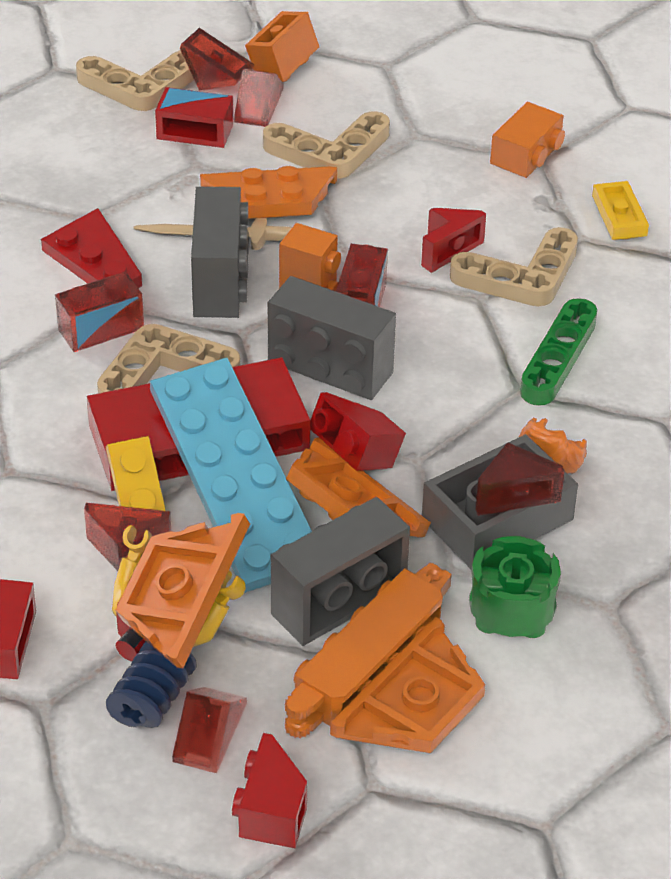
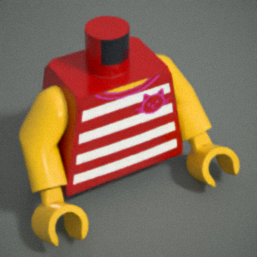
(130, 641)

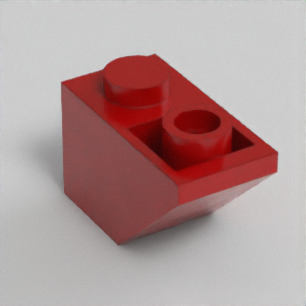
(356, 432)
(274, 797)

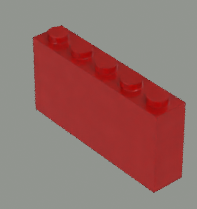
(134, 414)

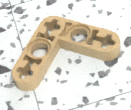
(134, 91)
(287, 142)
(538, 283)
(156, 347)

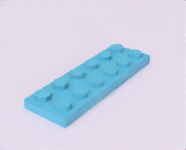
(230, 463)

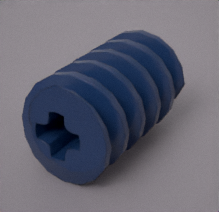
(147, 688)

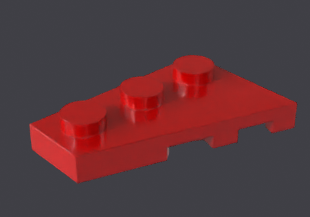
(90, 249)

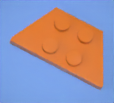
(279, 191)
(338, 487)
(179, 584)
(414, 696)

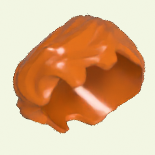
(556, 445)

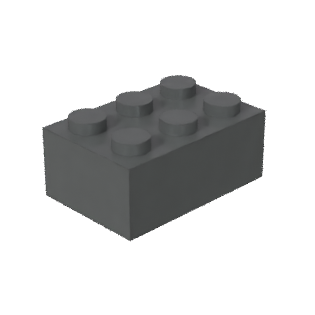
(219, 252)
(331, 337)
(451, 507)
(337, 569)

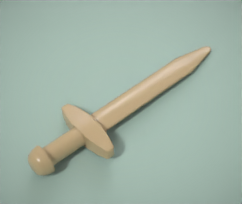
(258, 232)

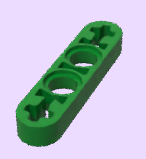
(558, 350)

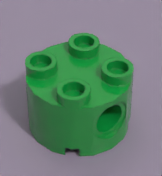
(514, 587)

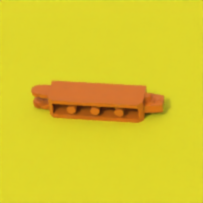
(364, 647)

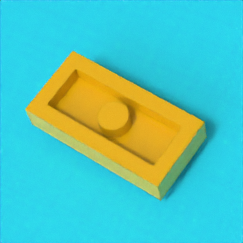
(620, 210)
(135, 474)

